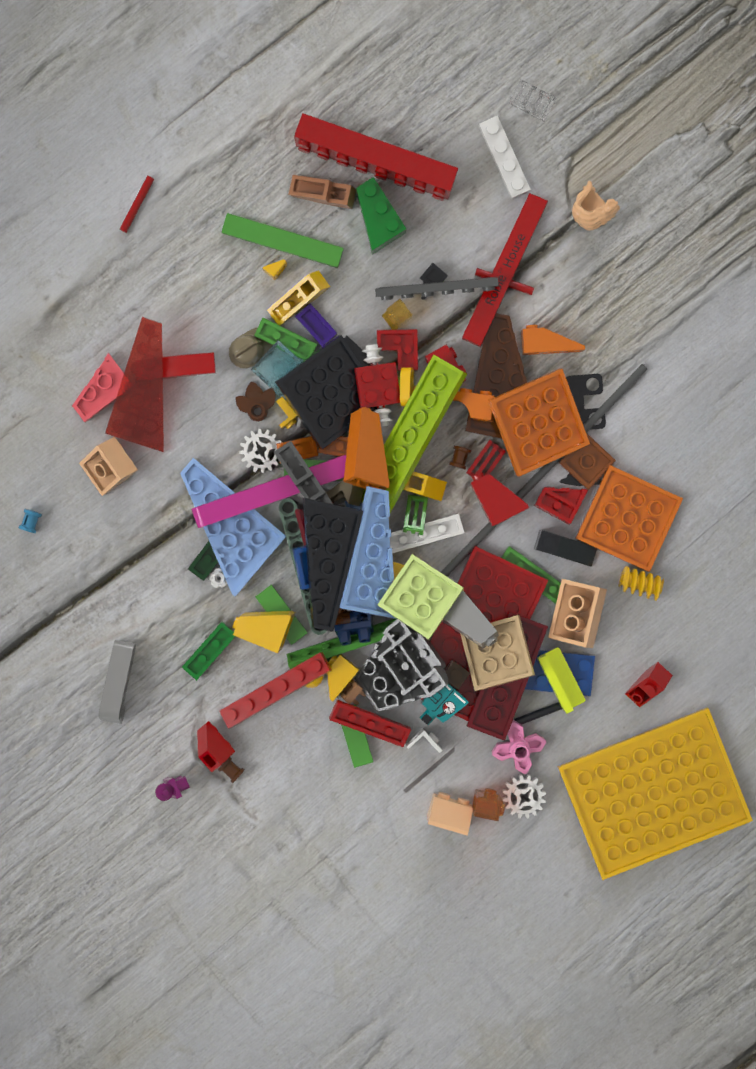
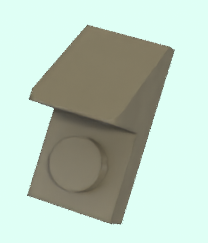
(345, 491)

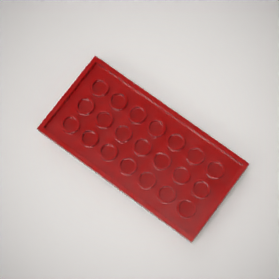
(496, 590)

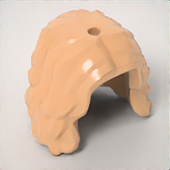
(591, 210)

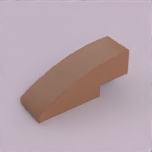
(322, 191)

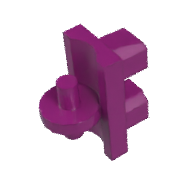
(171, 788)

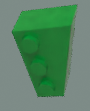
(379, 216)

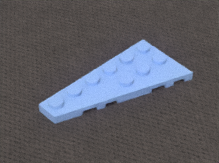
(372, 557)

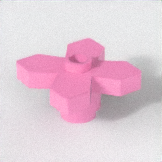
(528, 745)

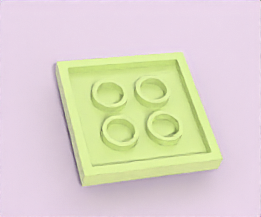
(420, 596)

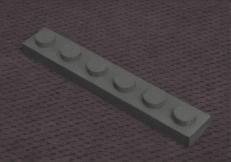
(446, 287)

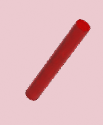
(136, 204)
(514, 284)

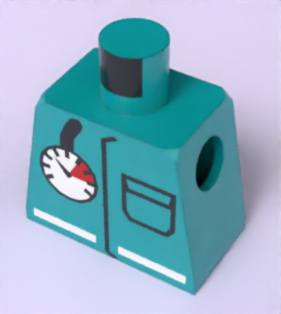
(443, 705)

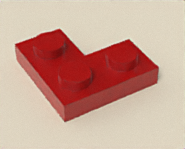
(403, 342)

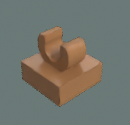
(351, 691)

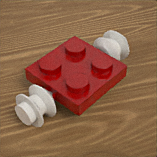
(377, 384)

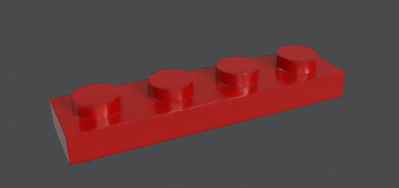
(370, 723)

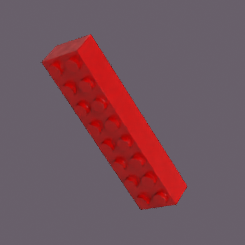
(375, 157)

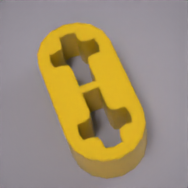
(406, 385)

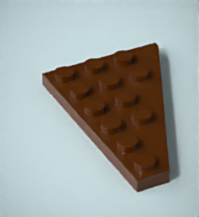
(498, 370)

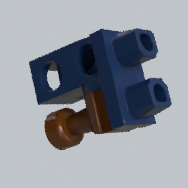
(353, 623)

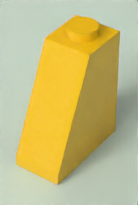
(264, 628)

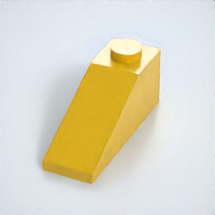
(298, 297)

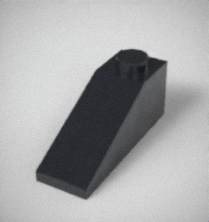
(565, 548)

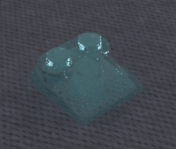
(274, 365)

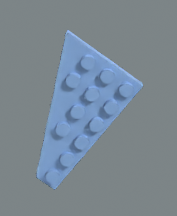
(239, 541)

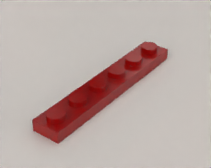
(275, 690)

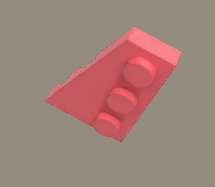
(100, 390)

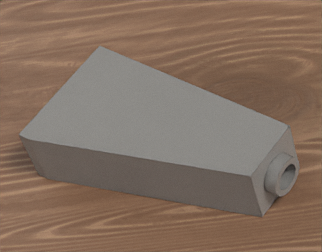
(470, 621)

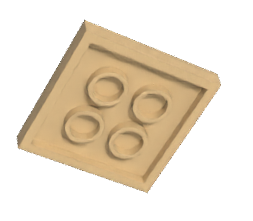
(504, 660)

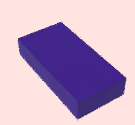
(316, 325)

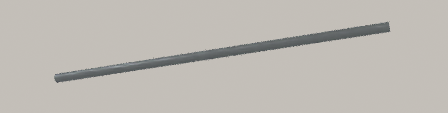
(546, 468)

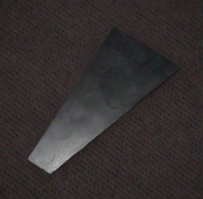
(330, 544)

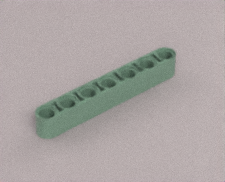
(291, 539)

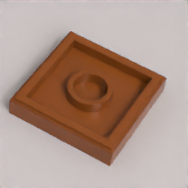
(587, 463)

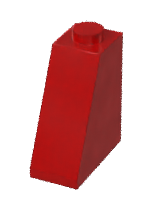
(496, 499)

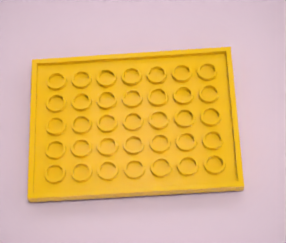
(655, 793)

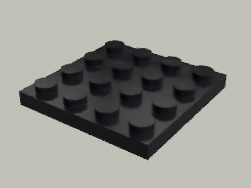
(324, 391)

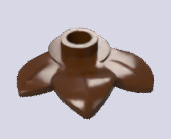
(254, 399)

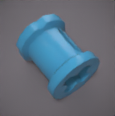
(30, 521)

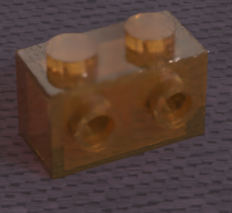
(488, 804)

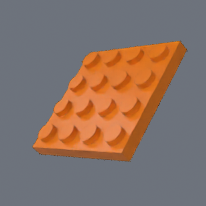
(539, 422)
(629, 518)

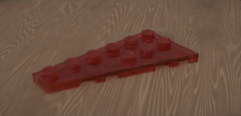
(139, 402)

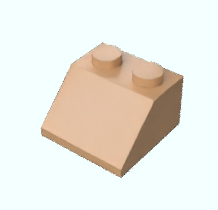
(108, 465)
(450, 813)

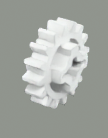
(253, 455)
(518, 803)

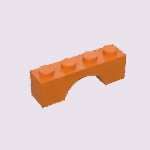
(476, 403)

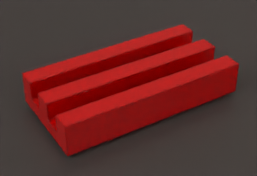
(495, 448)

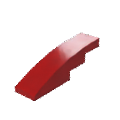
(188, 365)

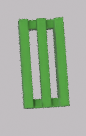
(413, 528)

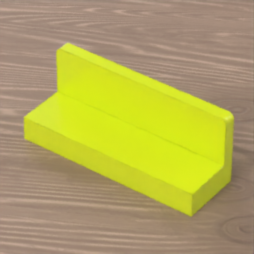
(561, 679)

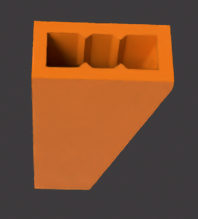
(365, 451)

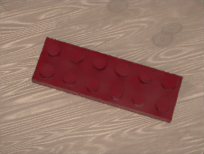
(497, 705)

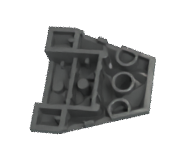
(401, 669)

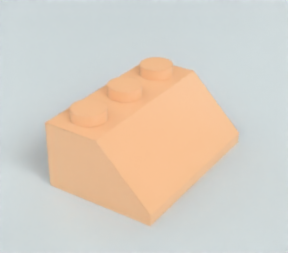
(577, 613)

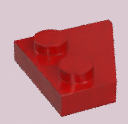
(561, 502)

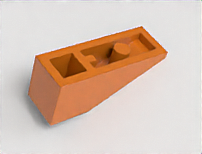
(544, 341)

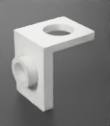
(432, 738)

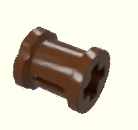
(459, 457)
(231, 770)

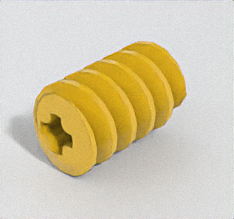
(641, 582)

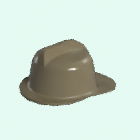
(247, 349)

